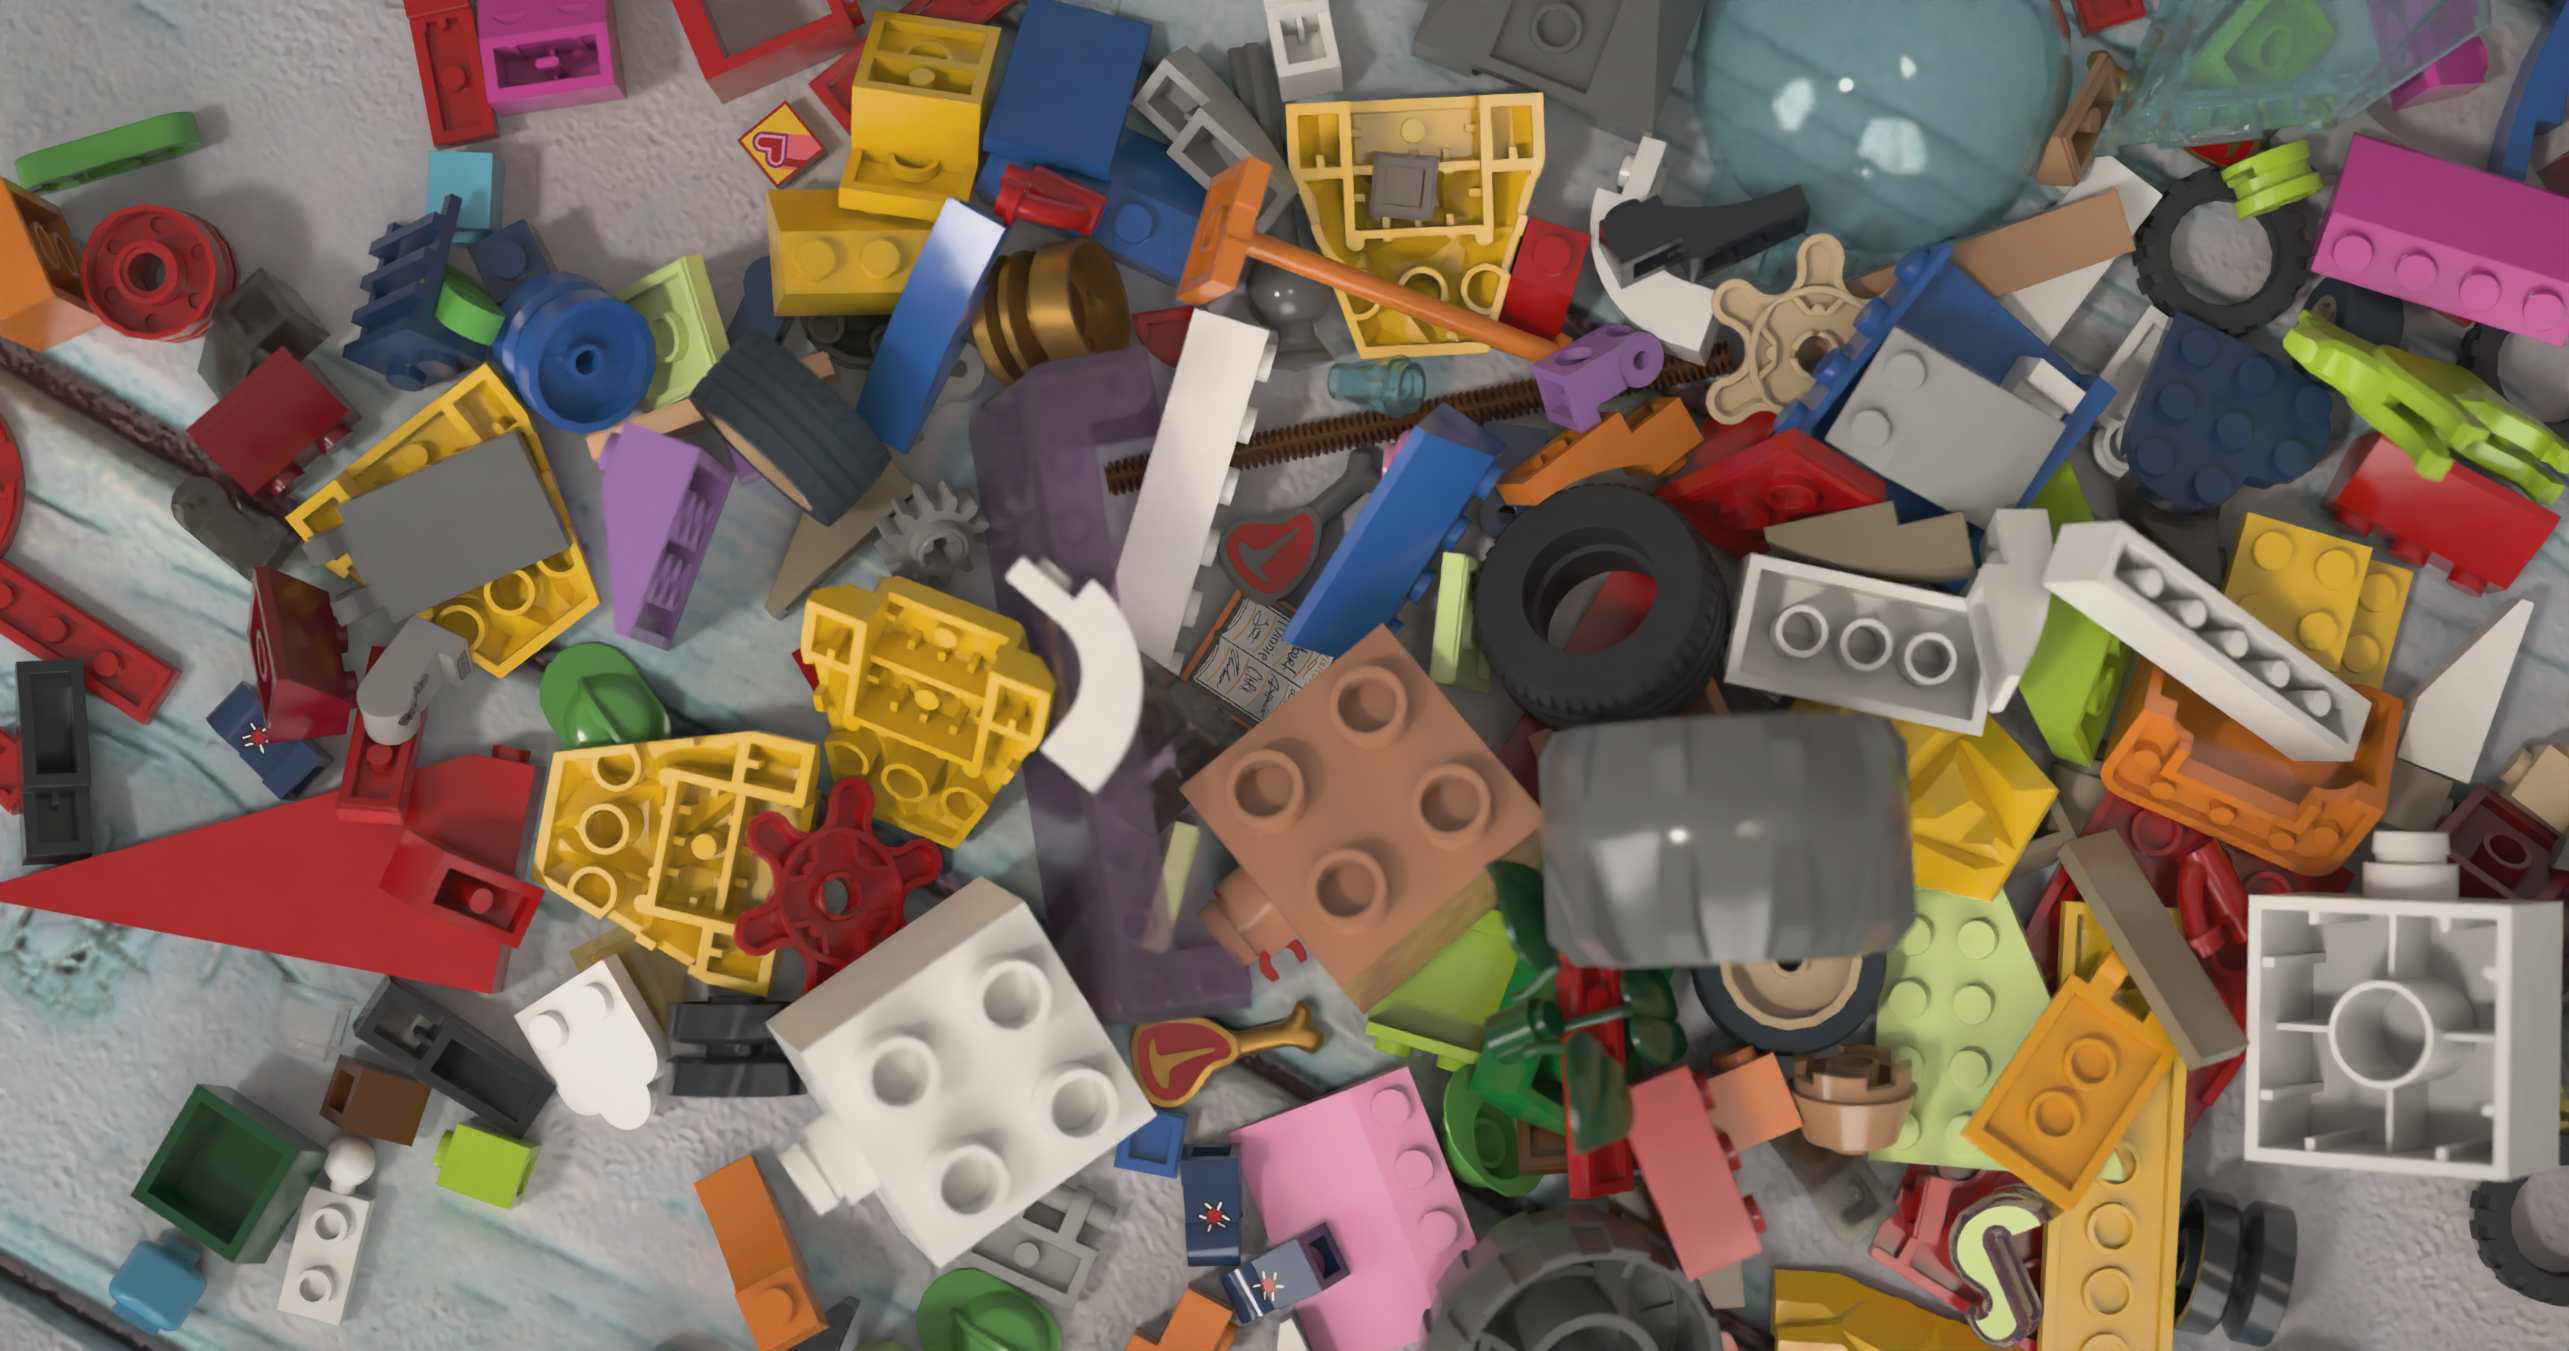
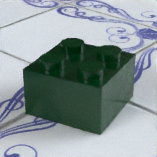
(230, 1174)

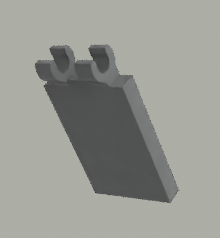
(442, 530)

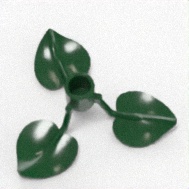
(1596, 1083)

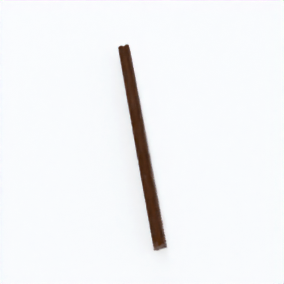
(1376, 425)

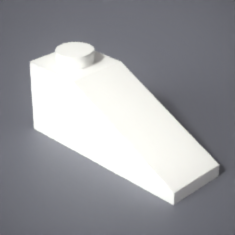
(2455, 703)

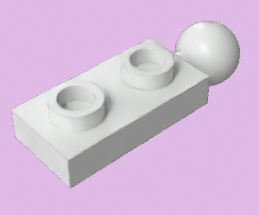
(330, 1236)

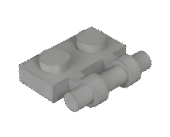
(1040, 1257)

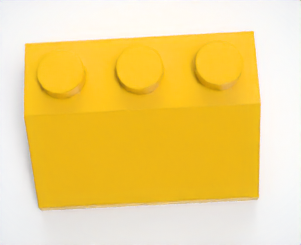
(838, 257)

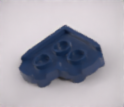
(2219, 420)

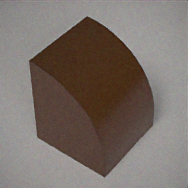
(375, 1100)

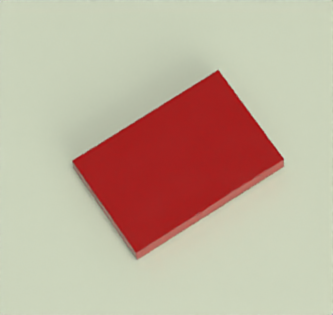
(1769, 486)

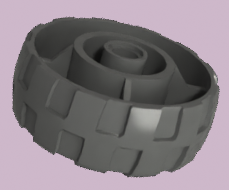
(1569, 1285)

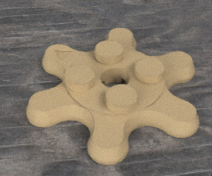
(1777, 326)

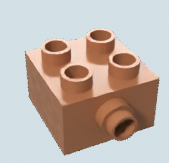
(1361, 823)

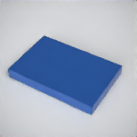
(1068, 88)

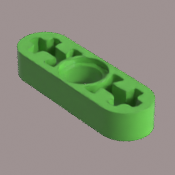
(108, 153)
(467, 307)

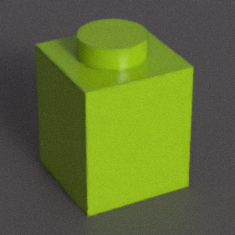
(485, 1163)

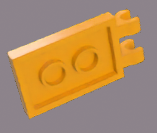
(2072, 1086)

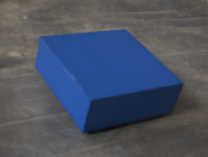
(1155, 1145)

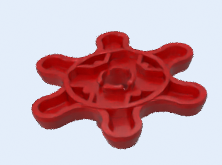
(843, 850)

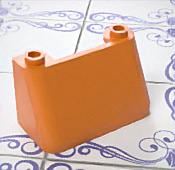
(2225, 781)

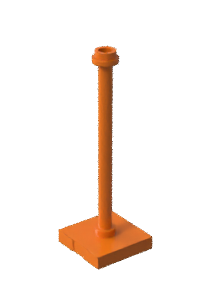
(1229, 235)

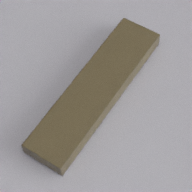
(2152, 949)

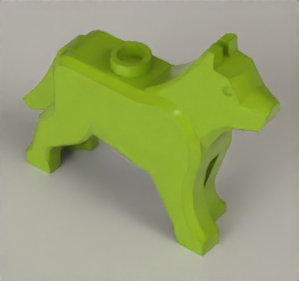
(2431, 408)

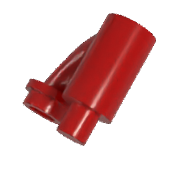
(1048, 200)
(2210, 884)

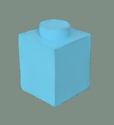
(480, 184)

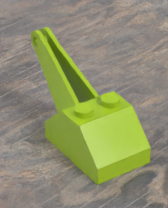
(2076, 662)

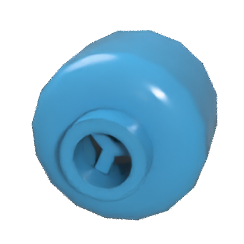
(158, 1285)

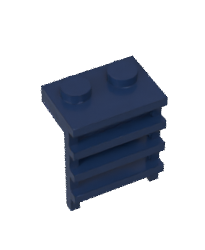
(399, 323)

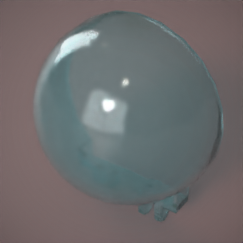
(1883, 111)

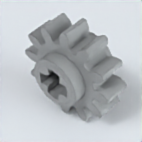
(931, 533)

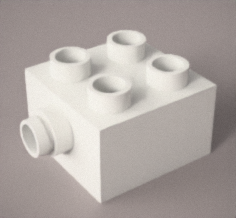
(2405, 1023)
(954, 1074)

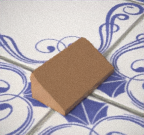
(2074, 138)

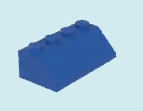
(1148, 209)
(1400, 533)

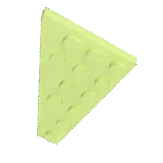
(1958, 1007)

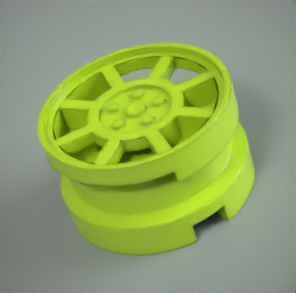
(2272, 179)

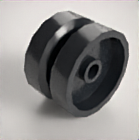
(735, 1053)
(2234, 1267)

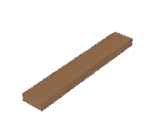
(2018, 252)

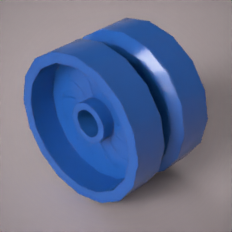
(574, 352)

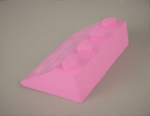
(1382, 1188)

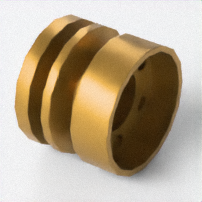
(1051, 307)

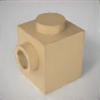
(2539, 784)

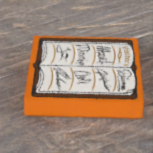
(1247, 662)

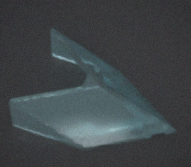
(2275, 64)

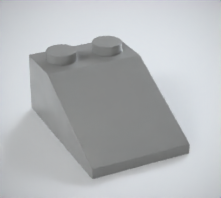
(1944, 429)

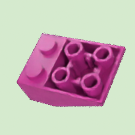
(549, 54)

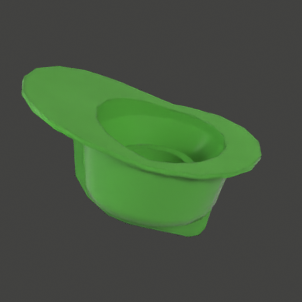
(600, 699)
(1481, 1140)
(983, 1314)

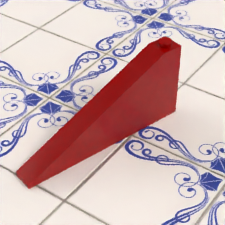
(310, 882)

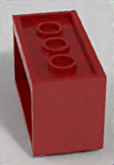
(773, 59)

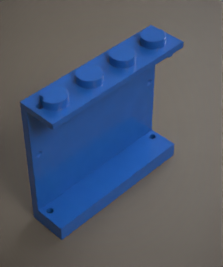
(1964, 321)

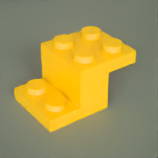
(918, 115)
(2319, 595)

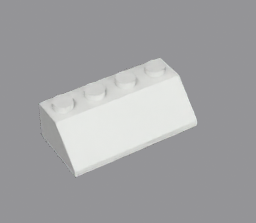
(1855, 644)

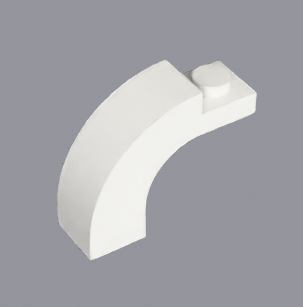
(1660, 303)
(1112, 685)

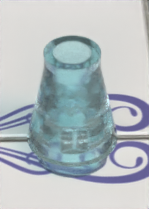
(1381, 385)

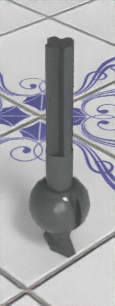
(1274, 295)

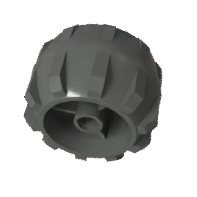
(1727, 839)

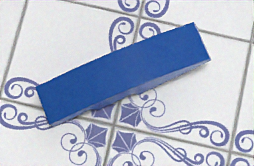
(2536, 97)
(930, 322)

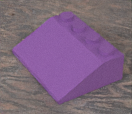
(658, 525)

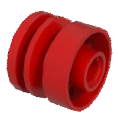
(123, 264)

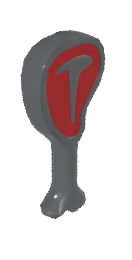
(1275, 554)

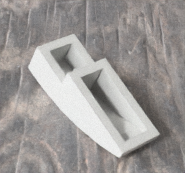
(1303, 48)
(2008, 599)

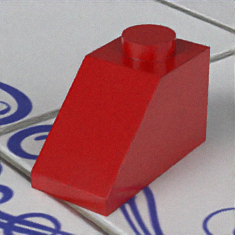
(1543, 278)
(460, 889)

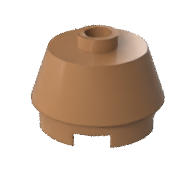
(1852, 1098)

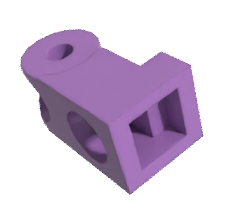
(1594, 371)

